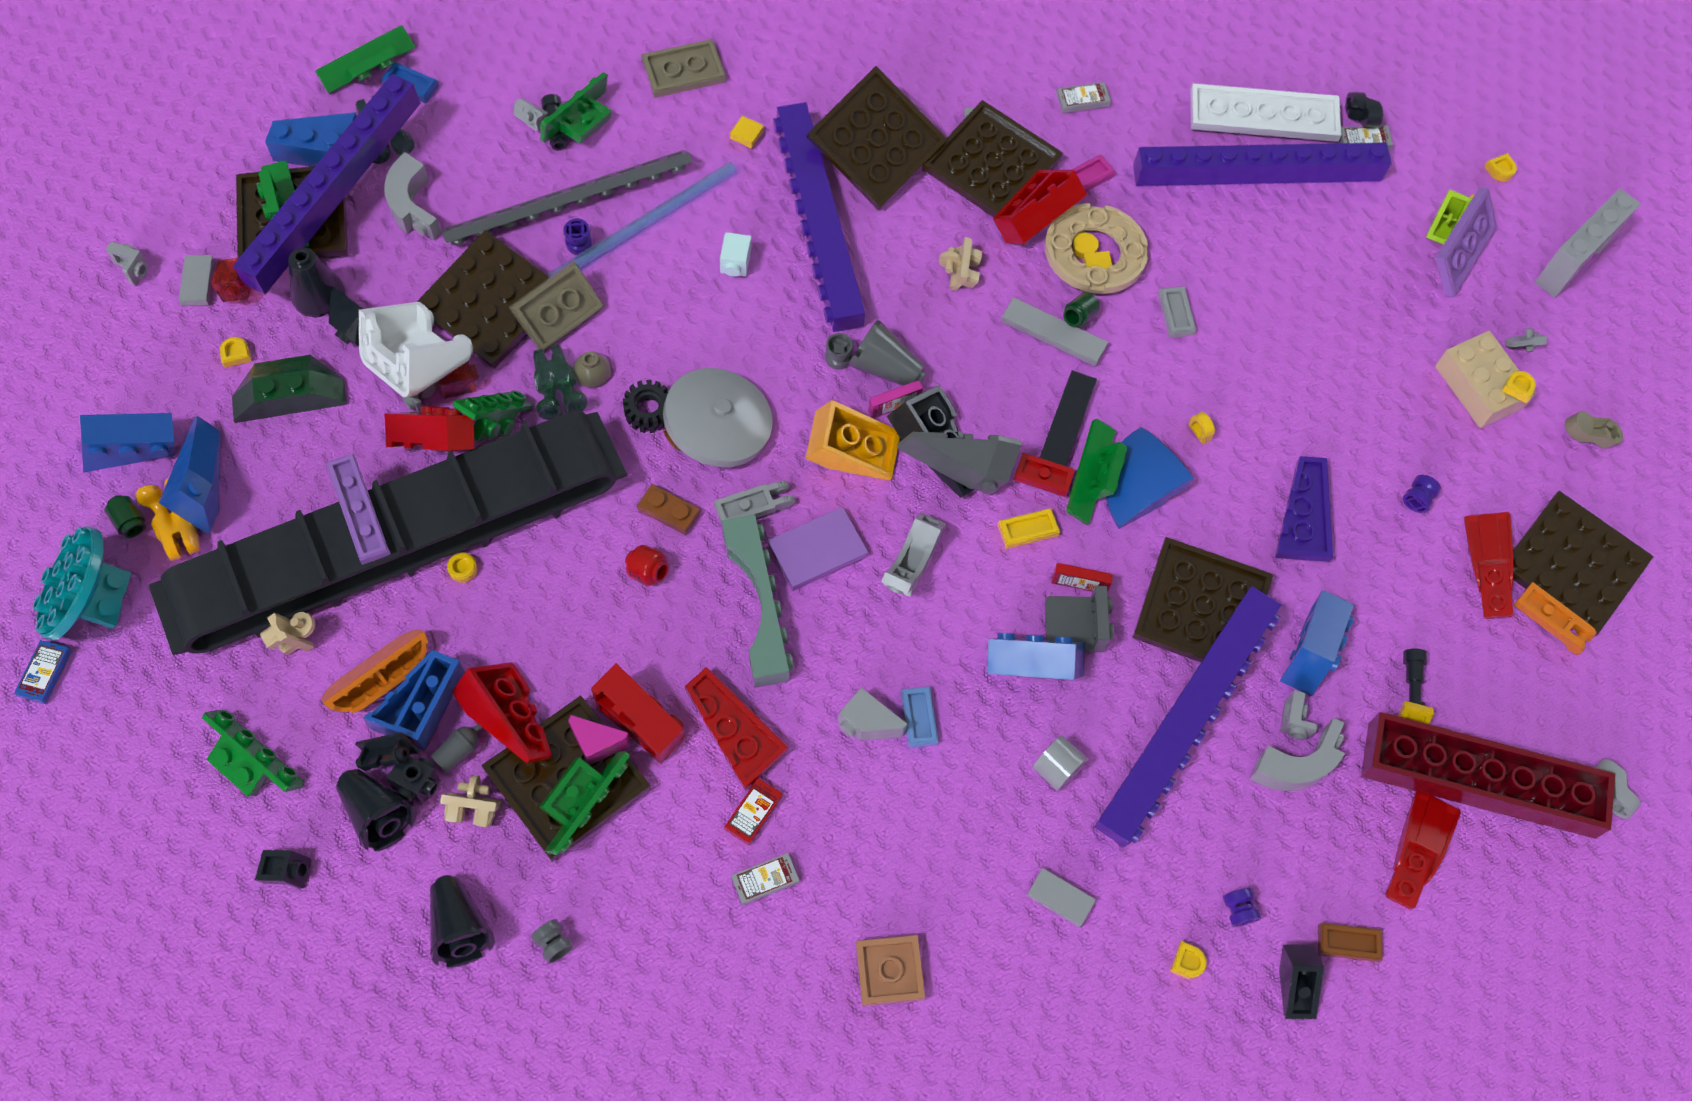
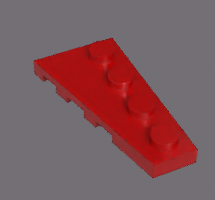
(738, 732)

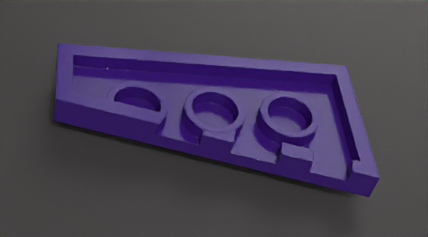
(1307, 518)

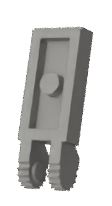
(754, 501)

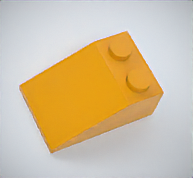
(852, 442)

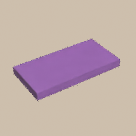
(1466, 242)

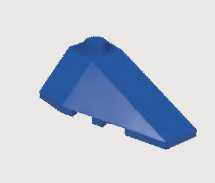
(195, 478)

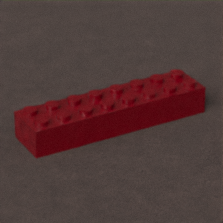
(1489, 775)

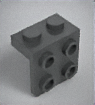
(1081, 618)

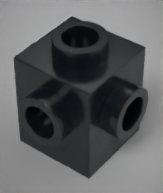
(414, 779)

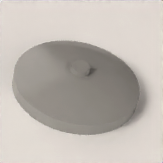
(717, 417)

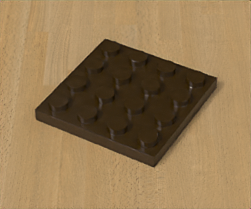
(876, 137)
(990, 158)
(327, 241)
(477, 294)
(1578, 560)
(1193, 598)
(529, 784)

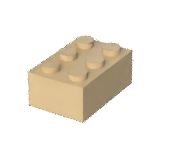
(1477, 375)

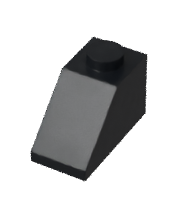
(344, 317)
(1300, 981)

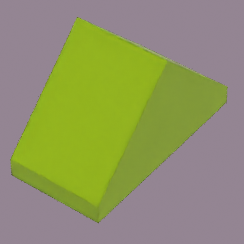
(1447, 216)

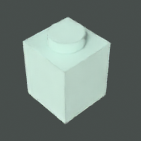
(735, 254)

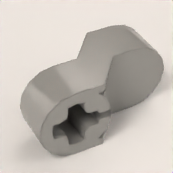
(1625, 801)

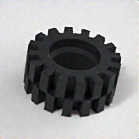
(639, 394)

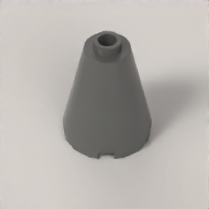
(887, 357)

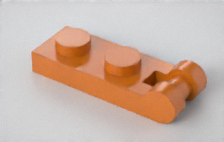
(1555, 618)

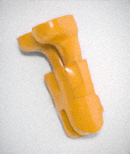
(167, 525)

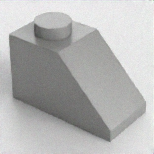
(869, 719)

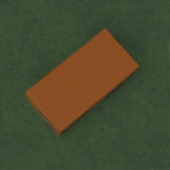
(1350, 942)

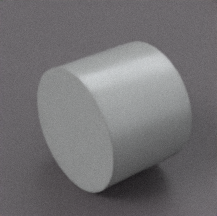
(1059, 763)

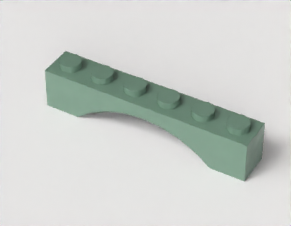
(767, 653)

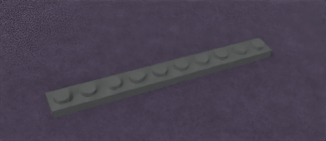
(556, 201)

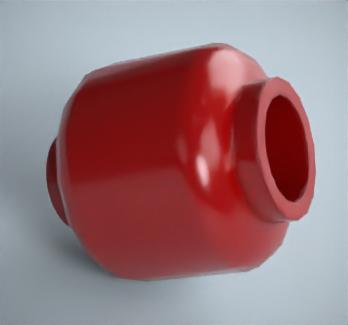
(646, 565)

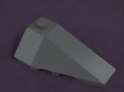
(969, 461)

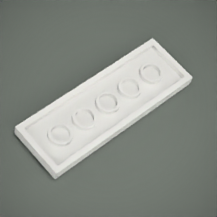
(1265, 112)

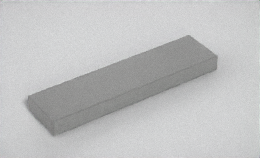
(1054, 331)

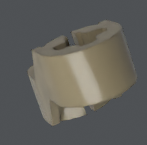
(1595, 430)

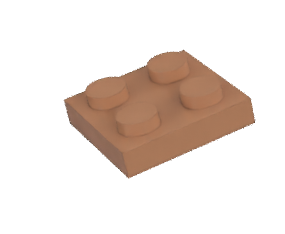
(890, 970)

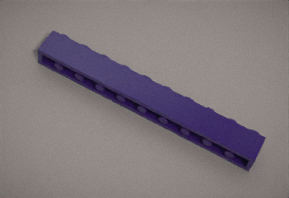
(1261, 164)
(327, 184)
(820, 219)
(1187, 717)

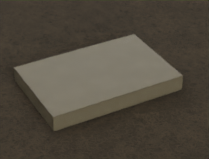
(683, 68)
(556, 306)

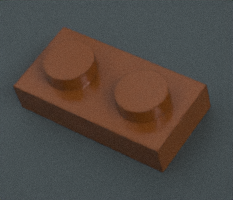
(668, 509)

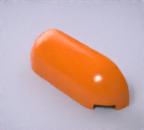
(377, 673)

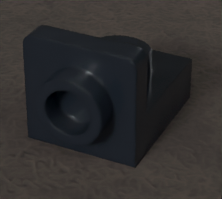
(283, 868)

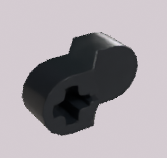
(1364, 109)

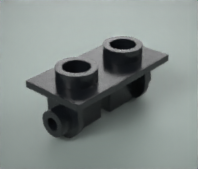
(384, 750)

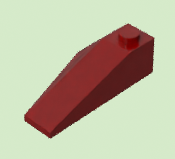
(500, 704)

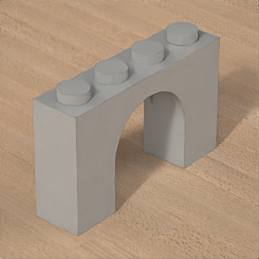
(1588, 239)

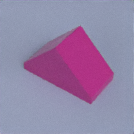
(597, 740)

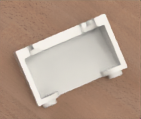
(404, 351)

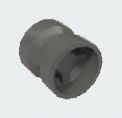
(838, 351)
(552, 941)

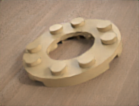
(1106, 220)

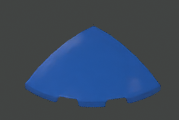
(1146, 479)

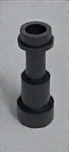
(550, 104)
(1415, 660)

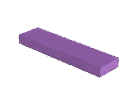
(358, 509)

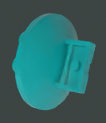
(79, 586)

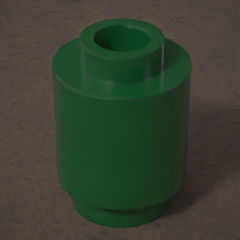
(1081, 309)
(125, 516)

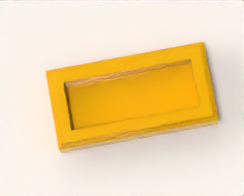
(1028, 528)

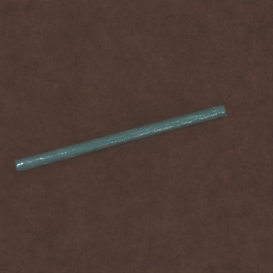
(650, 217)

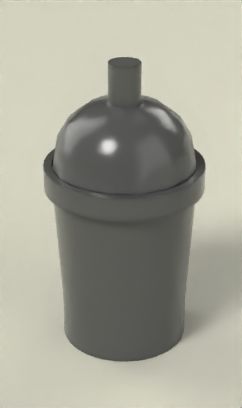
(457, 747)

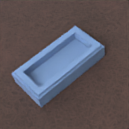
(919, 717)

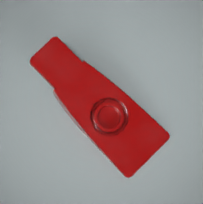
(1492, 561)
(1421, 847)

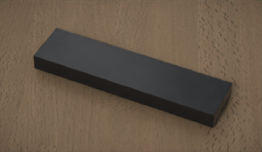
(1068, 418)

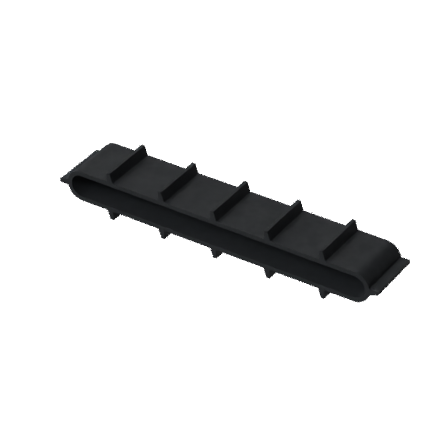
(422, 519)

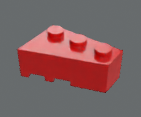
(1038, 204)
(431, 428)
(637, 713)

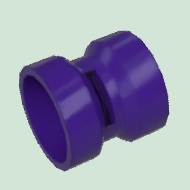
(577, 236)
(1422, 492)
(1242, 907)

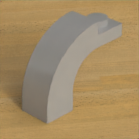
(400, 187)
(915, 555)
(1293, 773)

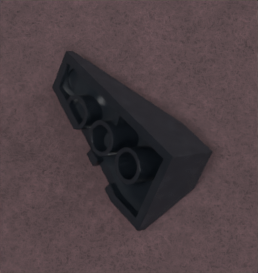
(929, 413)

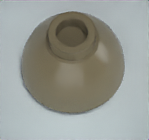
(592, 369)

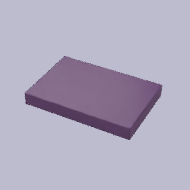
(817, 548)

